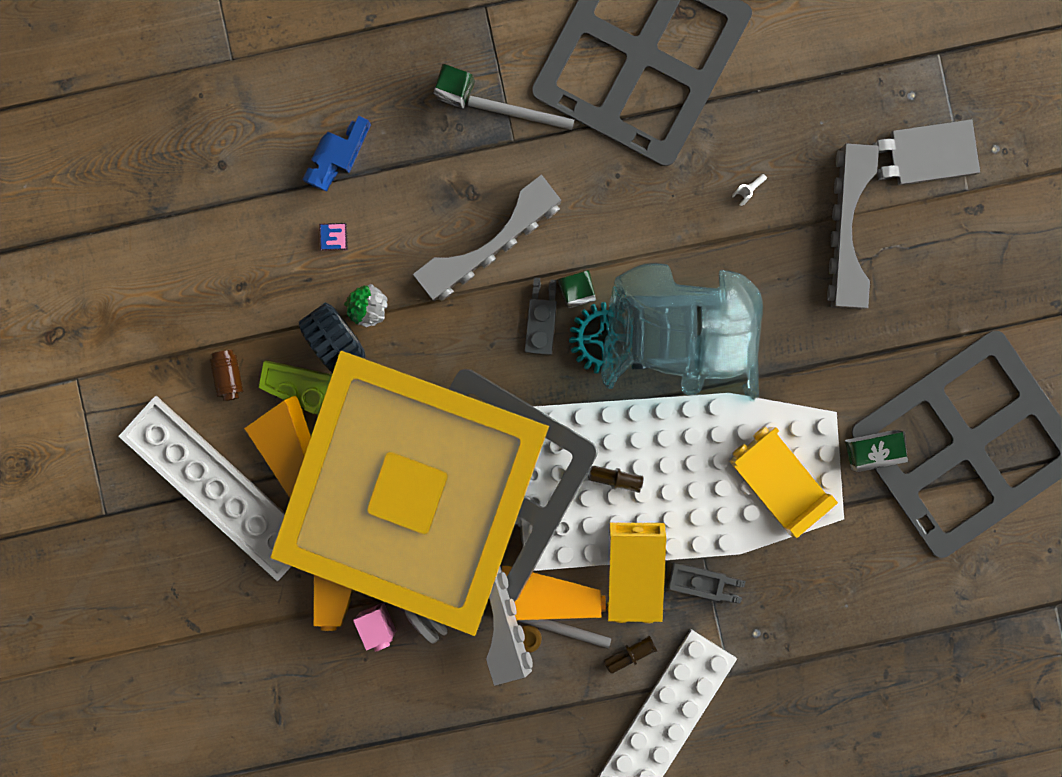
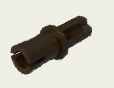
(616, 478)
(630, 655)

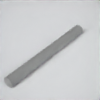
(520, 112)
(570, 631)

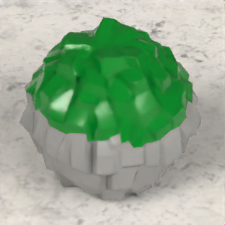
(366, 306)

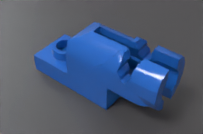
(336, 153)

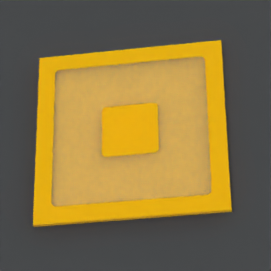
(409, 492)

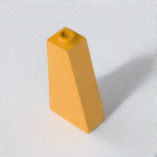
(282, 440)
(557, 599)
(330, 603)

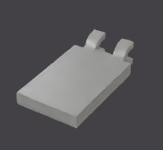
(930, 153)

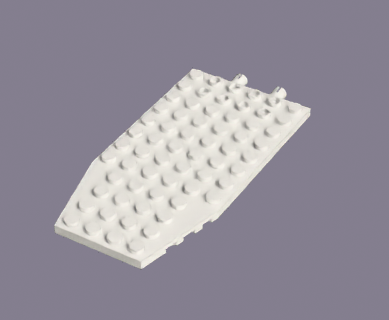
(688, 482)

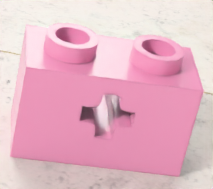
(375, 627)

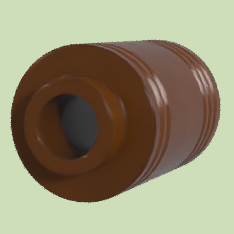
(226, 375)

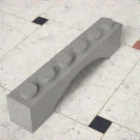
(533, 204)
(849, 282)
(507, 653)

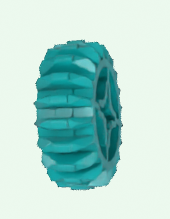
(583, 339)

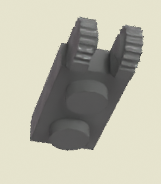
(541, 320)
(702, 582)

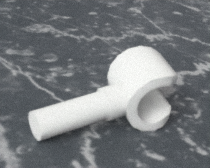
(747, 190)

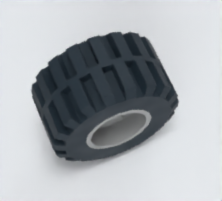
(329, 335)

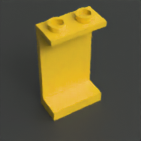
(781, 482)
(636, 572)

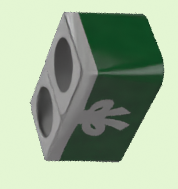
(453, 86)
(577, 289)
(877, 450)

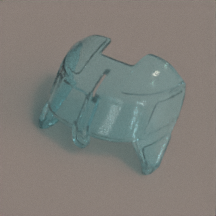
(657, 326)

